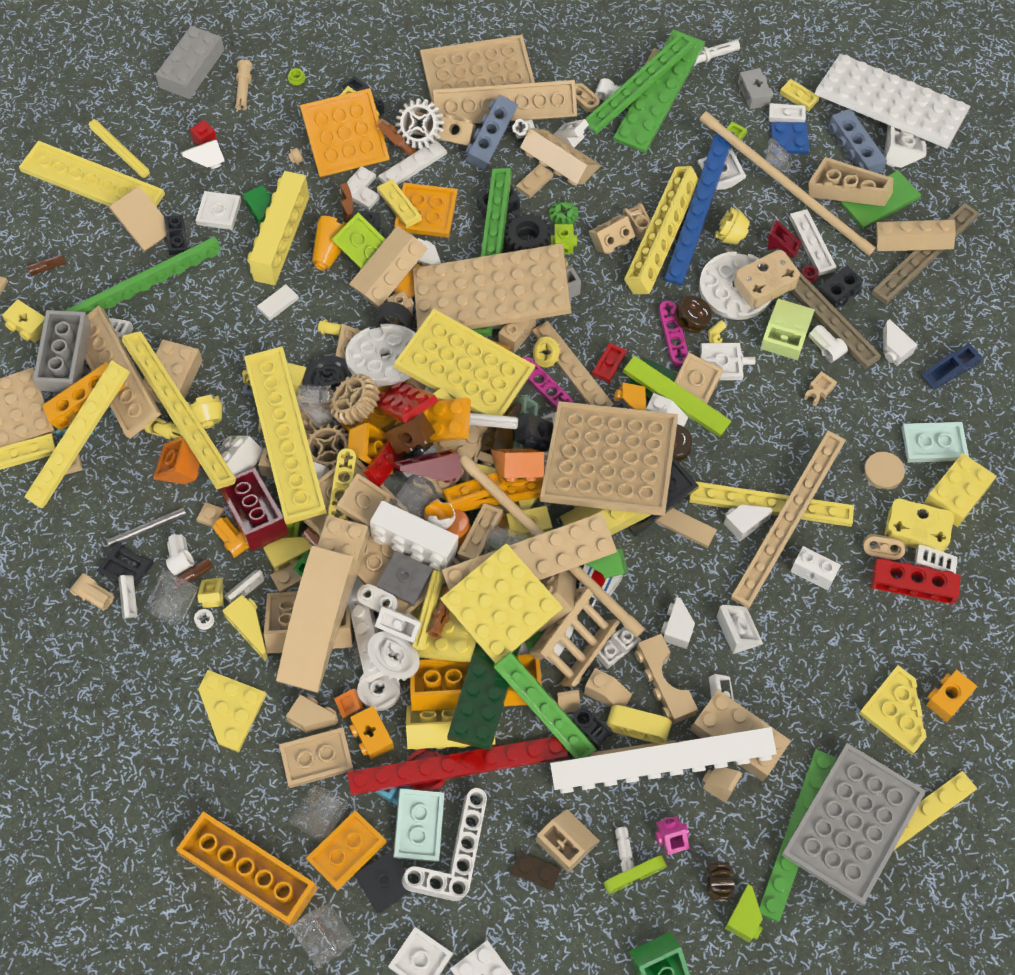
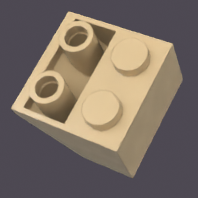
(566, 840)

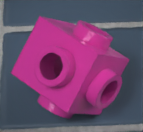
(672, 835)

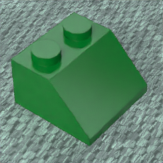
(659, 957)

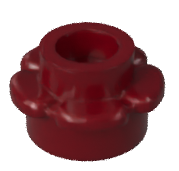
(811, 271)

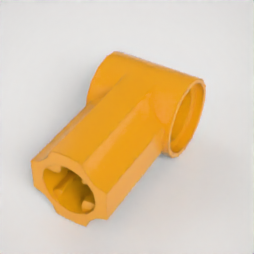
(230, 536)

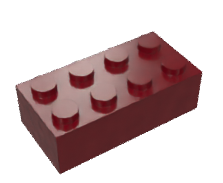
(254, 510)

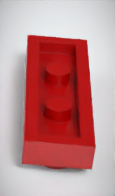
(382, 464)

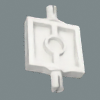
(728, 357)

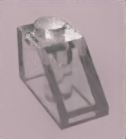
(777, 157)

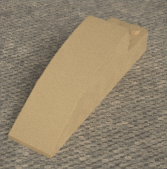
(321, 602)

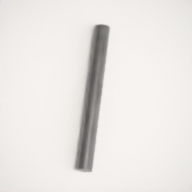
(146, 527)

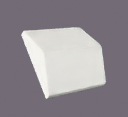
(731, 173)

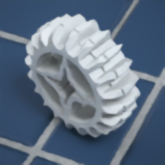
(414, 128)

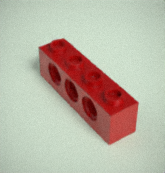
(925, 589)

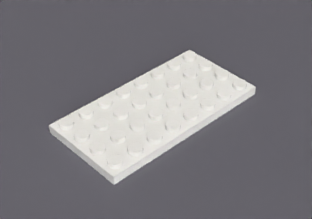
(893, 100)

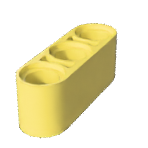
(639, 724)

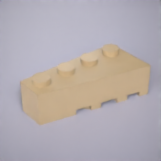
(849, 184)

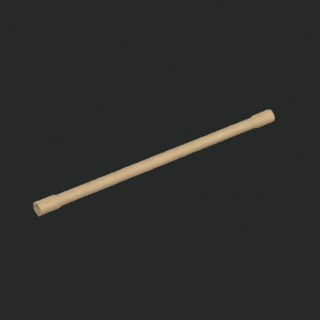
(859, 241)
(475, 471)

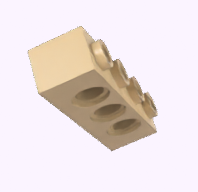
(465, 133)

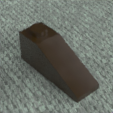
(500, 437)

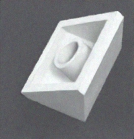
(738, 628)

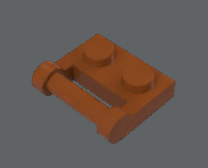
(391, 132)

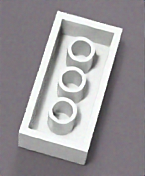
(413, 536)

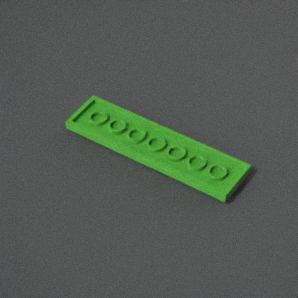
(653, 105)

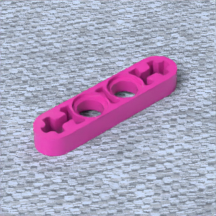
(670, 334)
(548, 383)

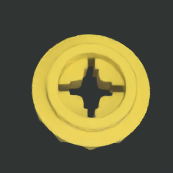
(542, 345)

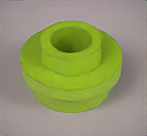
(296, 73)

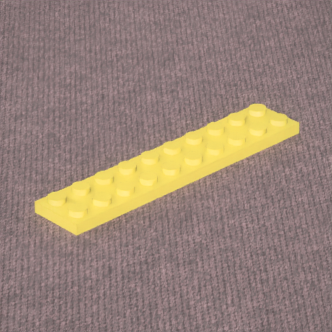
(285, 436)

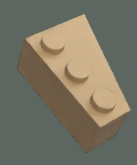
(563, 589)

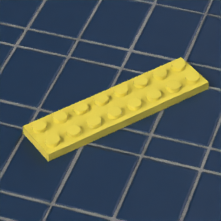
(83, 175)

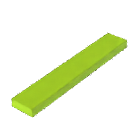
(687, 402)

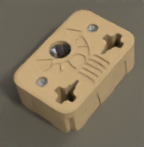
(766, 278)

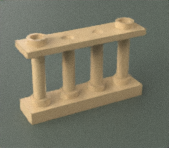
(557, 632)

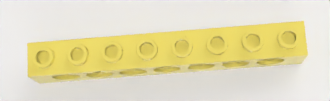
(662, 230)

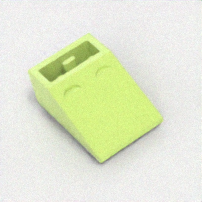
(787, 329)

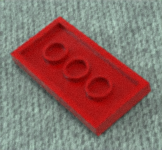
(404, 401)

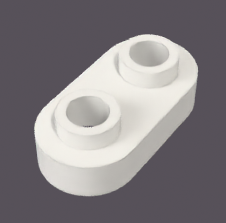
(376, 599)

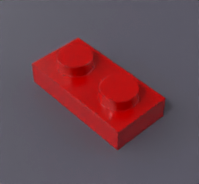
(609, 363)

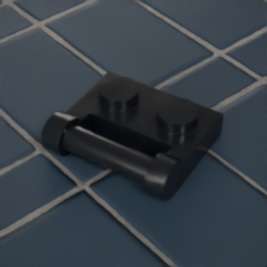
(114, 567)

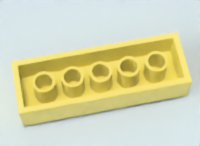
(278, 228)

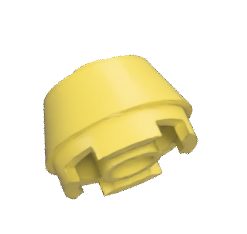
(733, 227)
(207, 410)

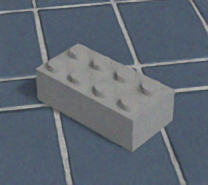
(190, 62)
(61, 350)

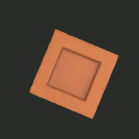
(348, 703)

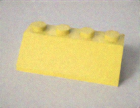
(615, 519)
(430, 729)

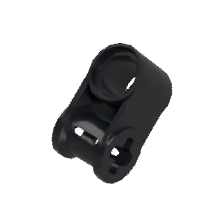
(593, 727)

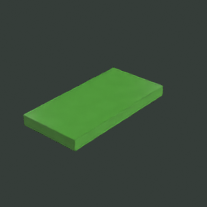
(867, 214)

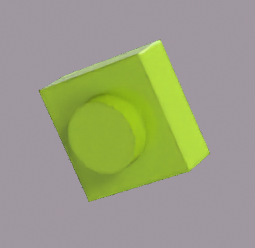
(739, 131)

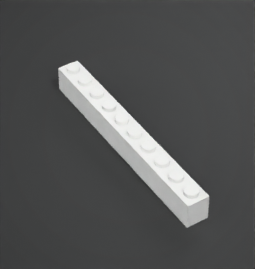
(662, 759)

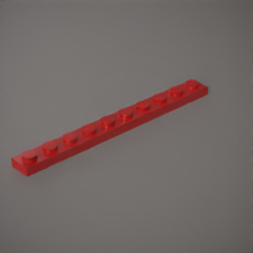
(455, 765)

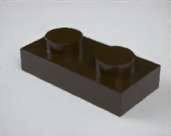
(535, 871)

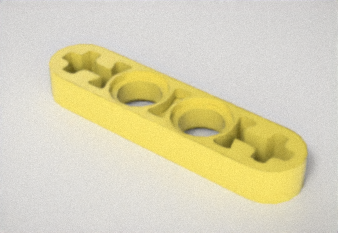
(339, 486)

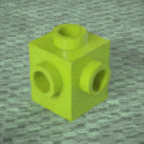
(564, 234)

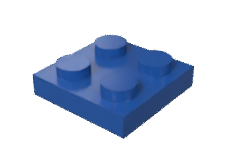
(791, 136)

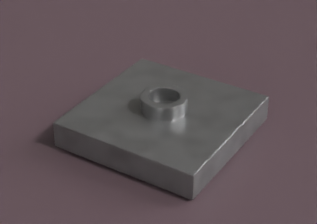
(405, 578)

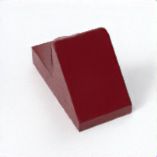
(784, 239)

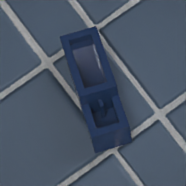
(952, 366)

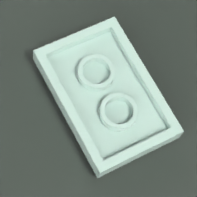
(934, 441)
(418, 825)

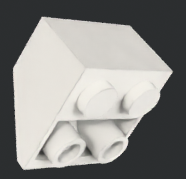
(240, 453)

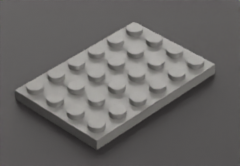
(854, 824)

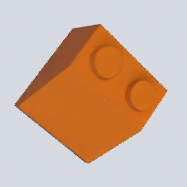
(177, 463)
(518, 463)

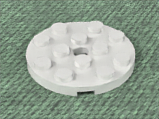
(717, 287)
(368, 345)

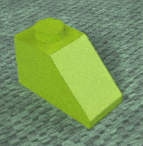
(746, 917)

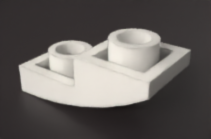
(617, 647)

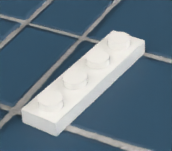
(414, 163)
(812, 242)

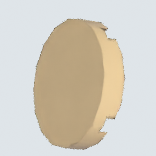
(884, 470)

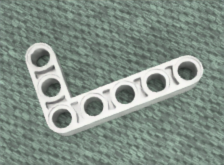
(467, 856)

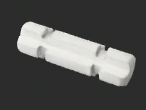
(624, 848)

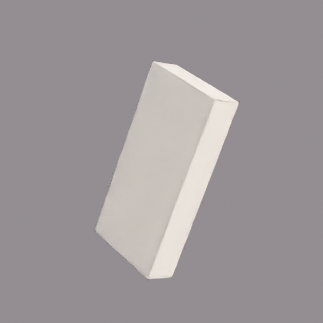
(277, 302)

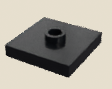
(383, 881)

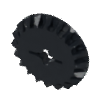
(325, 368)

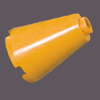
(325, 250)

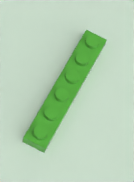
(544, 706)

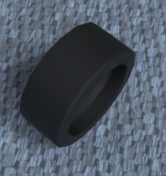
(392, 309)

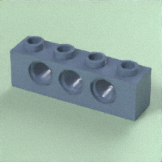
(856, 141)
(481, 156)

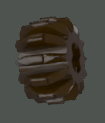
(720, 881)

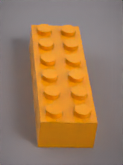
(440, 682)
(247, 869)

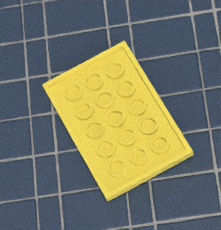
(464, 365)

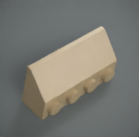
(559, 156)
(915, 235)
(388, 266)

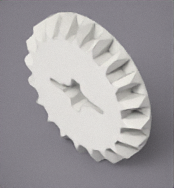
(406, 659)

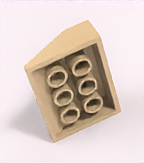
(277, 619)

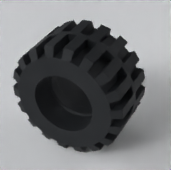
(526, 225)

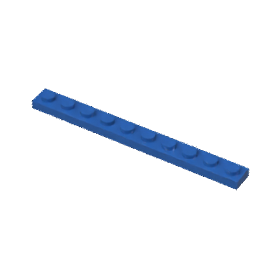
(698, 211)

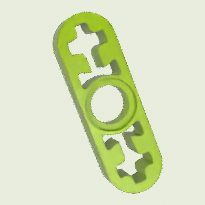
(641, 871)

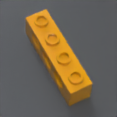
(66, 405)

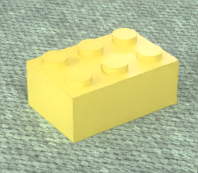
(961, 488)

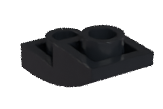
(175, 234)

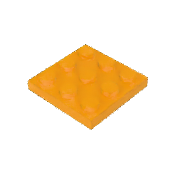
(434, 205)

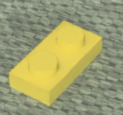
(799, 95)

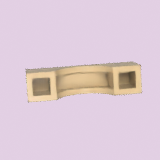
(677, 703)

